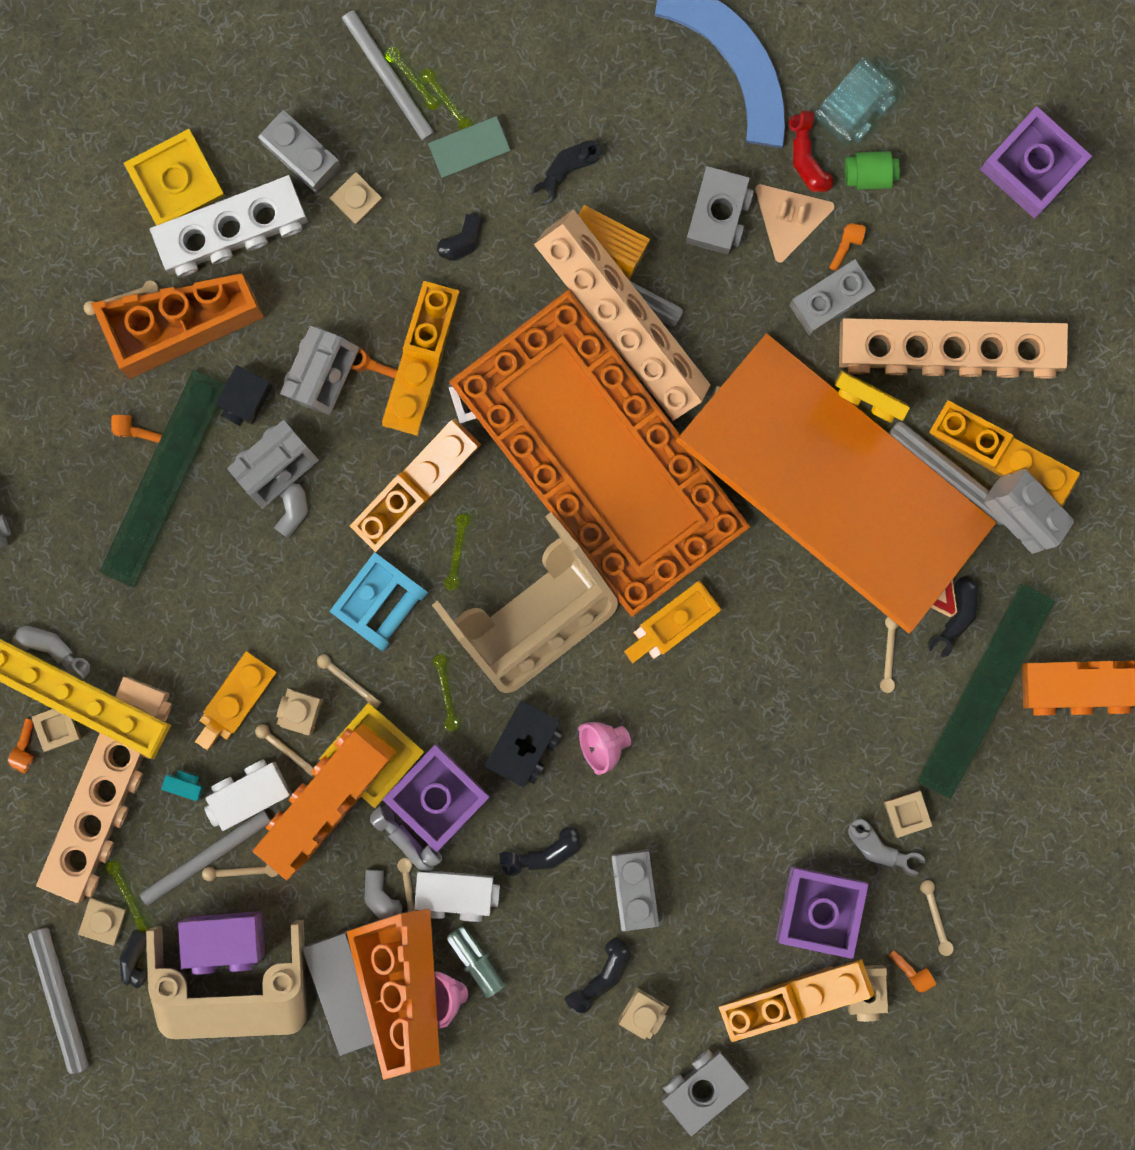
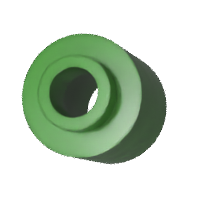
(871, 170)

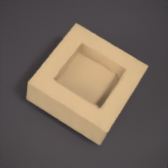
(356, 198)
(55, 729)
(907, 814)
(102, 921)

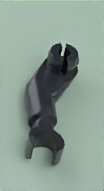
(567, 161)
(966, 603)
(548, 859)
(610, 976)

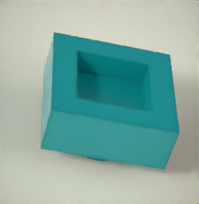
(184, 785)

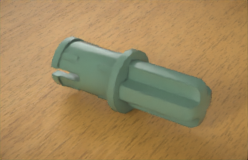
(475, 961)

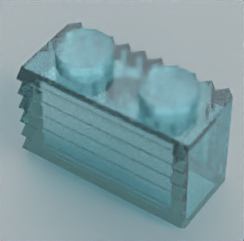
(855, 102)

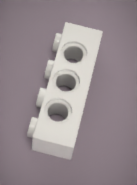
(173, 235)

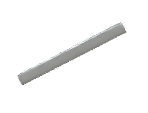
(387, 75)
(205, 858)

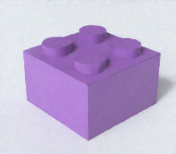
(1035, 162)
(436, 797)
(821, 912)
(221, 940)

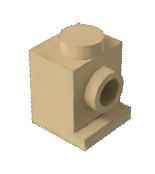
(299, 712)
(870, 1010)
(643, 1014)

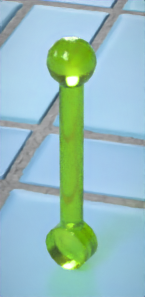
(393, 55)
(428, 76)
(451, 581)
(451, 723)
(113, 868)

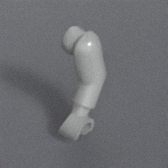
(48, 642)
(874, 849)
(422, 858)

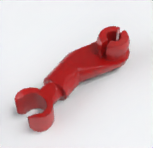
(803, 161)

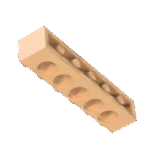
(622, 315)
(1047, 339)
(58, 874)

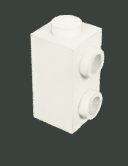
(242, 799)
(456, 893)

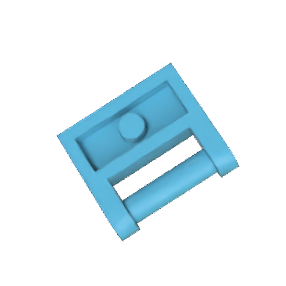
(369, 593)

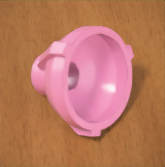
(606, 744)
(449, 997)

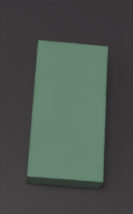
(468, 146)

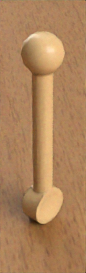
(148, 288)
(324, 662)
(887, 684)
(262, 731)
(404, 866)
(210, 873)
(945, 947)

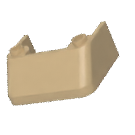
(540, 620)
(276, 1012)

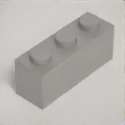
(339, 992)

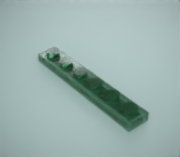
(163, 479)
(985, 691)

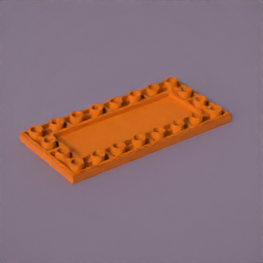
(599, 452)
(836, 483)

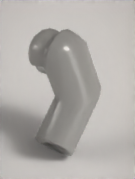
(295, 507)
(376, 899)

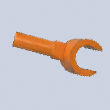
(852, 234)
(372, 365)
(122, 426)
(18, 757)
(922, 980)

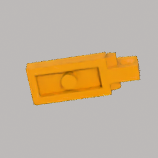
(673, 622)
(235, 699)

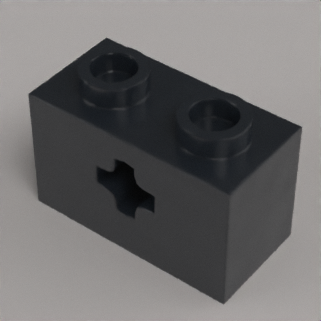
(505, 757)

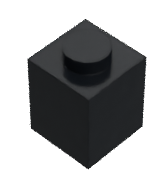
(243, 396)

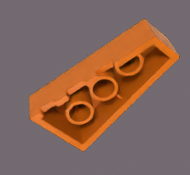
(172, 322)
(1079, 686)
(324, 801)
(399, 990)

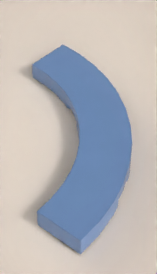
(745, 57)

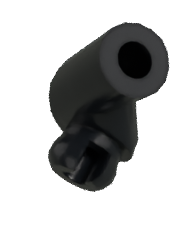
(463, 243)
(129, 960)

